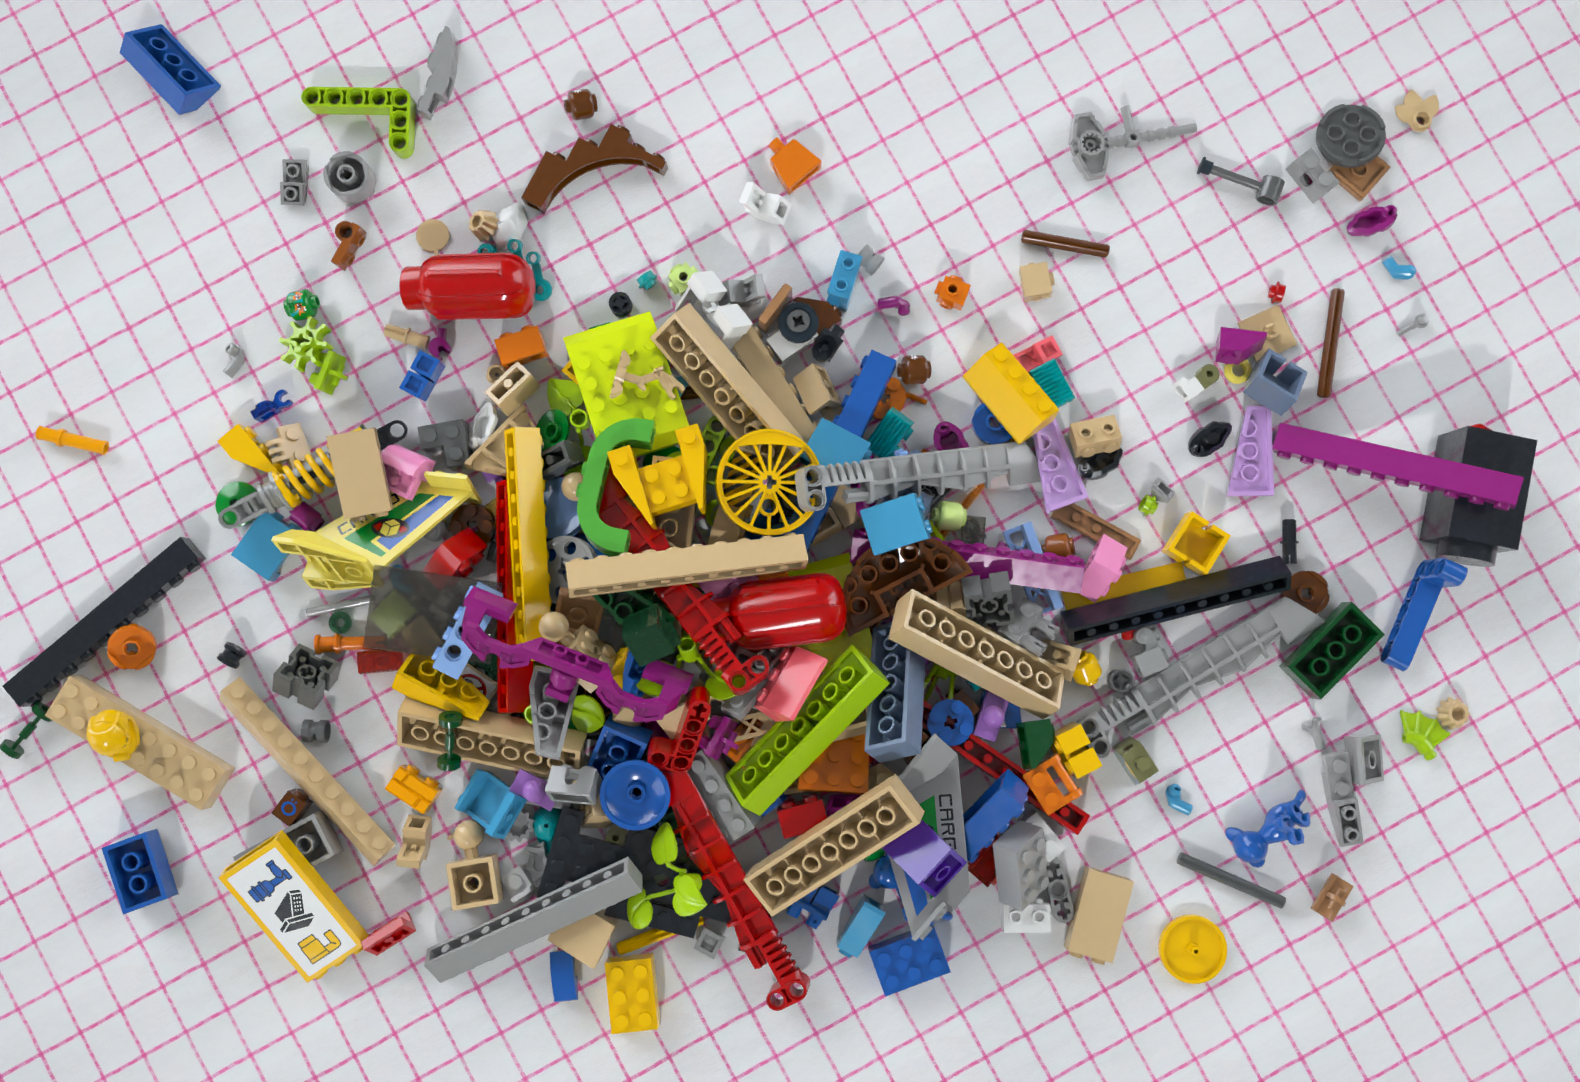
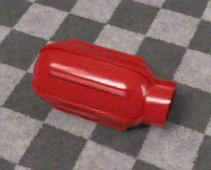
(469, 286)
(786, 611)

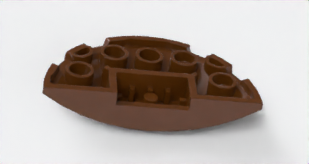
(883, 579)

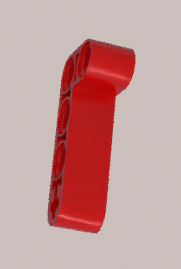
(679, 752)

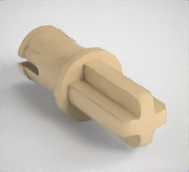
(407, 336)

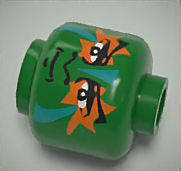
(301, 304)

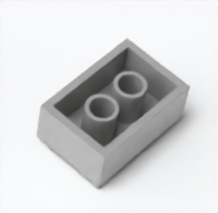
(1020, 864)

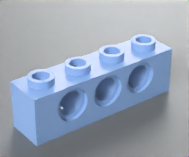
(451, 663)

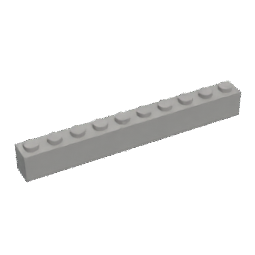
(534, 920)

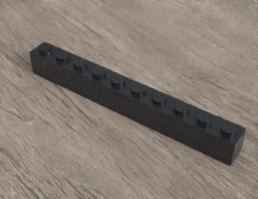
(1175, 600)
(95, 628)

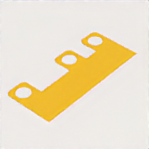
(1132, 583)

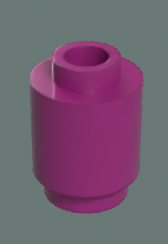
(307, 517)

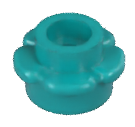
(647, 280)

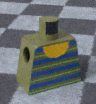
(1135, 760)

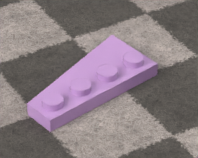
(1253, 459)
(1057, 469)

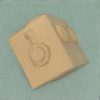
(1036, 281)

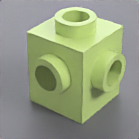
(675, 276)

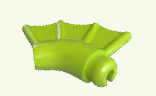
(1422, 733)

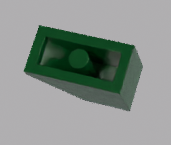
(1034, 741)

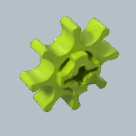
(306, 344)

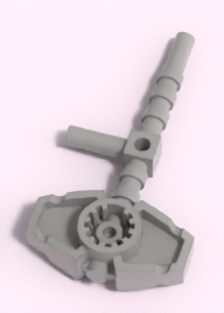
(1092, 149)

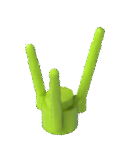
(939, 673)

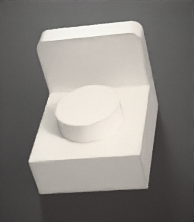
(518, 884)

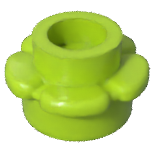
(1148, 505)

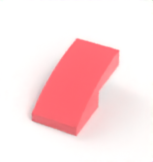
(1039, 353)

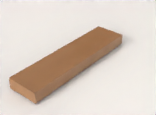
(1094, 527)

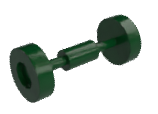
(13, 748)
(449, 761)

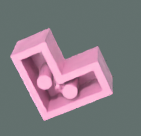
(1103, 568)

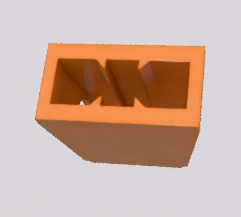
(793, 163)

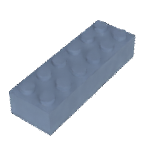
(897, 712)

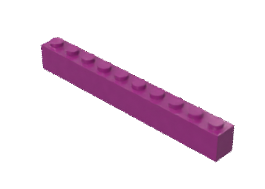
(1398, 465)
(1023, 566)

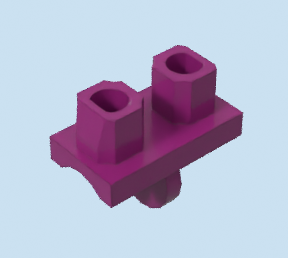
(722, 739)

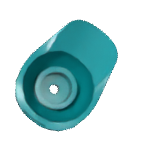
(541, 817)

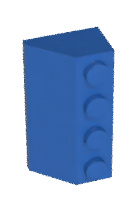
(168, 68)

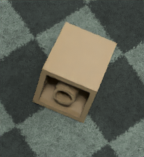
(586, 937)

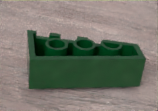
(628, 602)

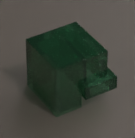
(649, 635)

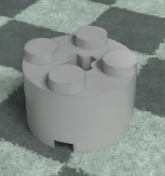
(347, 188)

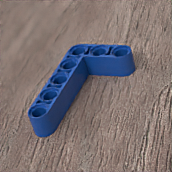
(1417, 608)

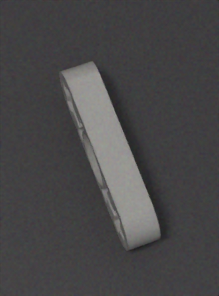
(1055, 907)

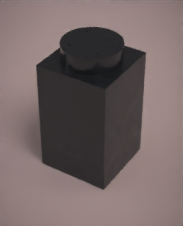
(1472, 531)

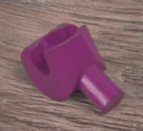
(439, 344)

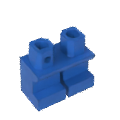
(423, 382)
(819, 906)

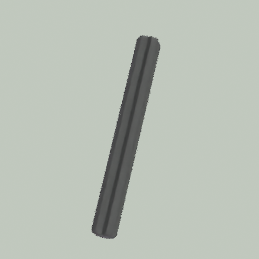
(1231, 880)

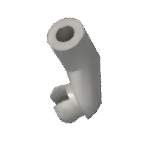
(236, 357)

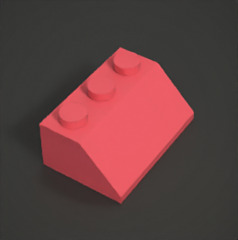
(789, 684)

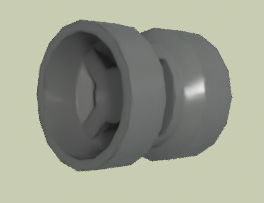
(1123, 681)
(315, 731)

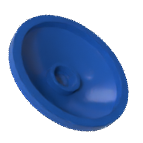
(626, 807)

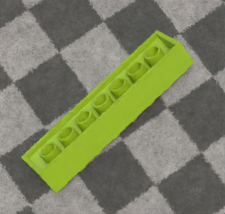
(793, 745)

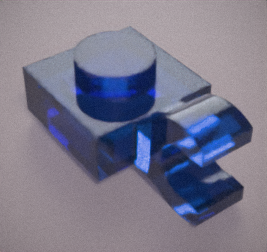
(268, 409)

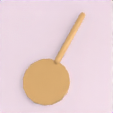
(432, 235)

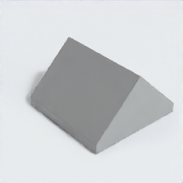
(1365, 758)

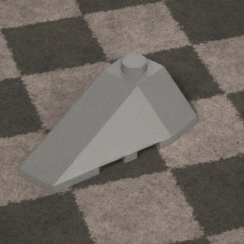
(549, 715)

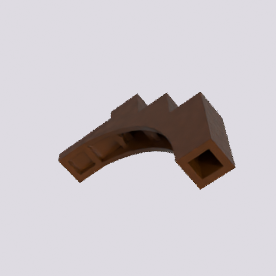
(556, 173)

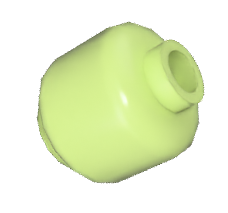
(949, 515)

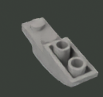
(444, 69)
(741, 704)
(1340, 798)

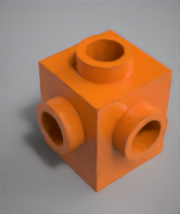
(957, 297)

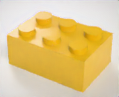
(632, 993)

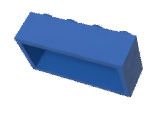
(993, 812)

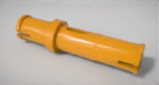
(62, 437)

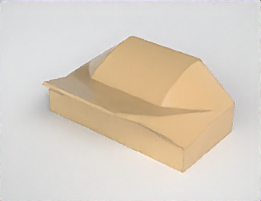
(1062, 656)

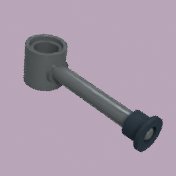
(1267, 190)

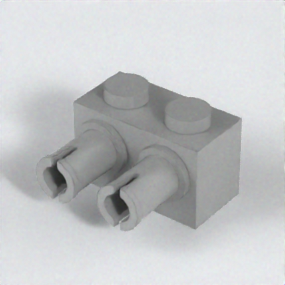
(1027, 620)

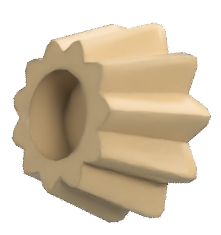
(483, 224)
(1453, 713)

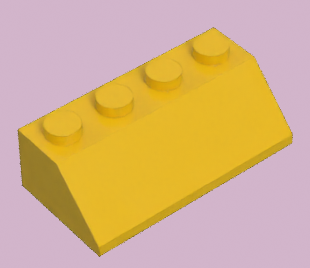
(1011, 393)

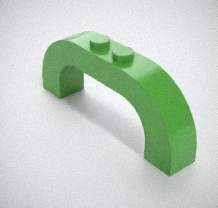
(632, 432)

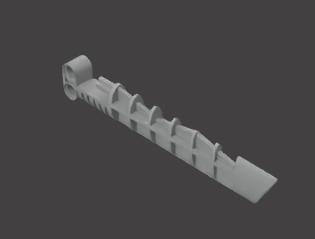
(941, 469)
(1216, 659)

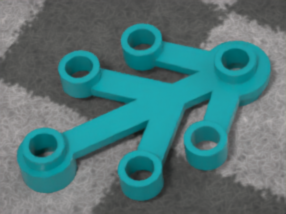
(536, 267)

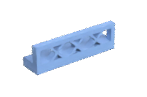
(1033, 544)

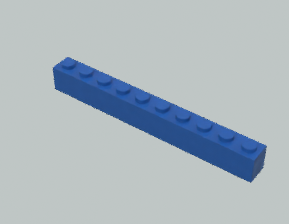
(855, 418)

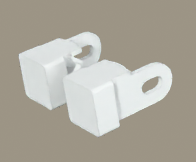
(709, 291)

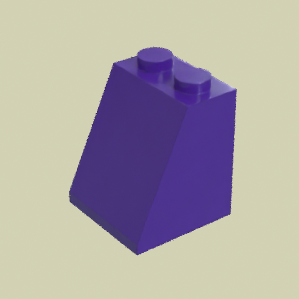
(925, 858)

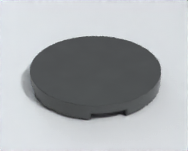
(1351, 135)

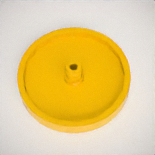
(1192, 949)

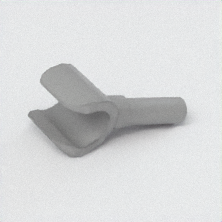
(1413, 325)

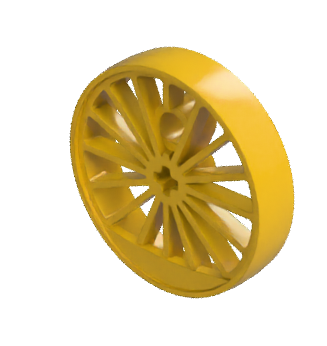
(764, 437)

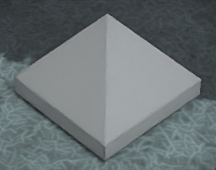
(1161, 491)

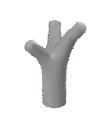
(1315, 732)

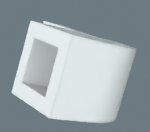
(764, 205)

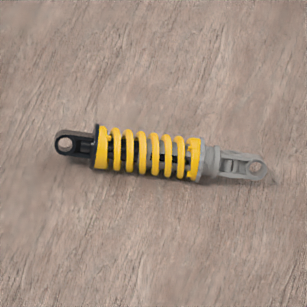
(302, 482)

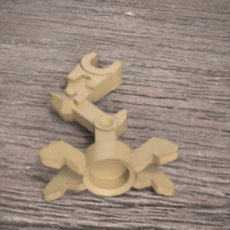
(667, 381)

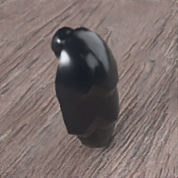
(1209, 438)
(1099, 464)

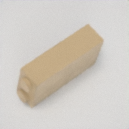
(360, 474)
(1098, 915)

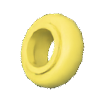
(1231, 377)

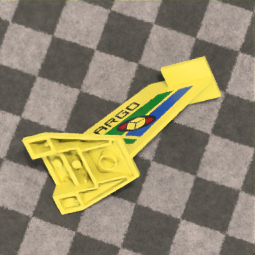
(346, 551)

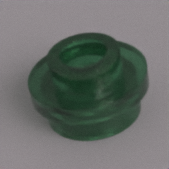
(333, 622)

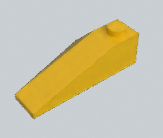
(427, 685)

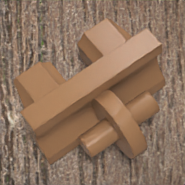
(1332, 897)

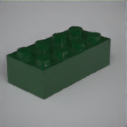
(1331, 650)

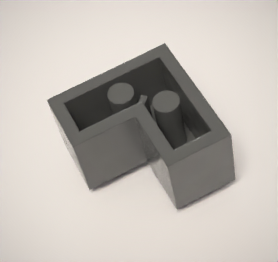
(450, 437)

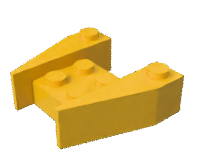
(666, 483)

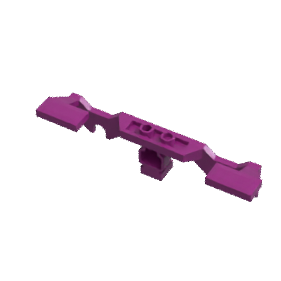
(568, 664)

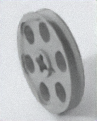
(558, 565)

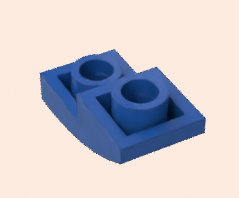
(632, 675)
(563, 976)

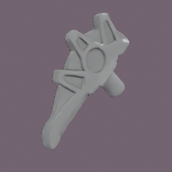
(536, 861)

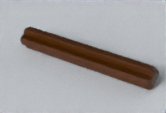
(1065, 243)

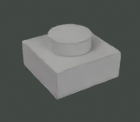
(709, 942)

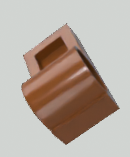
(345, 253)

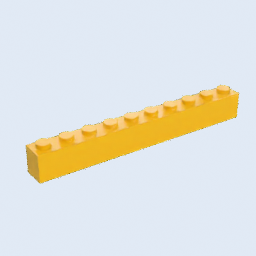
(527, 530)

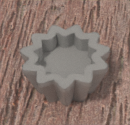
(521, 827)

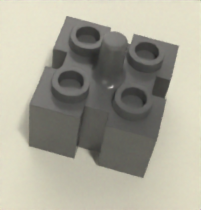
(989, 599)
(305, 676)

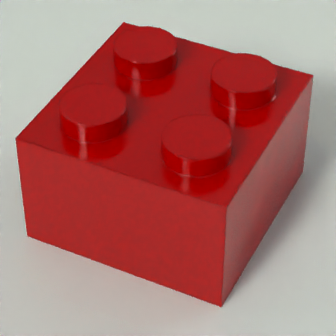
(457, 555)
(801, 815)

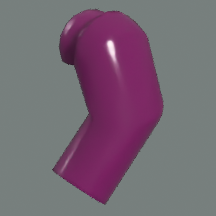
(896, 302)

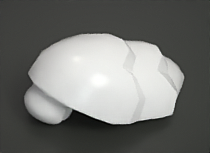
(510, 225)
(483, 426)

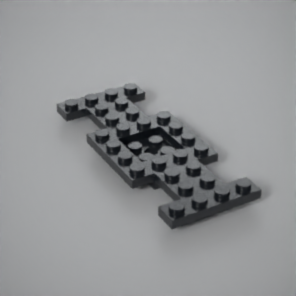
(579, 855)

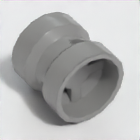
(870, 260)

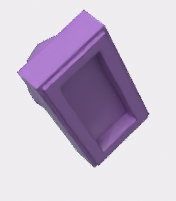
(990, 717)
(532, 789)

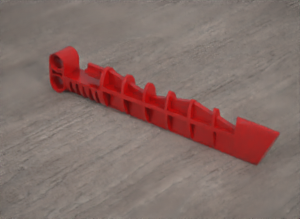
(687, 604)
(751, 921)

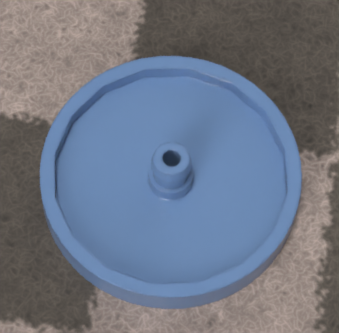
(561, 512)

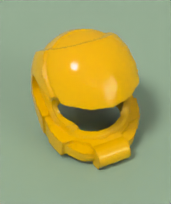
(109, 732)

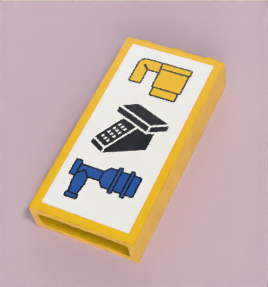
(294, 906)

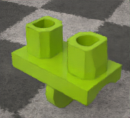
(330, 372)

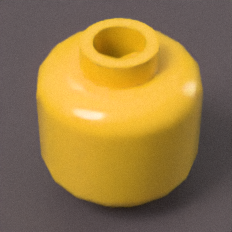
(1087, 669)

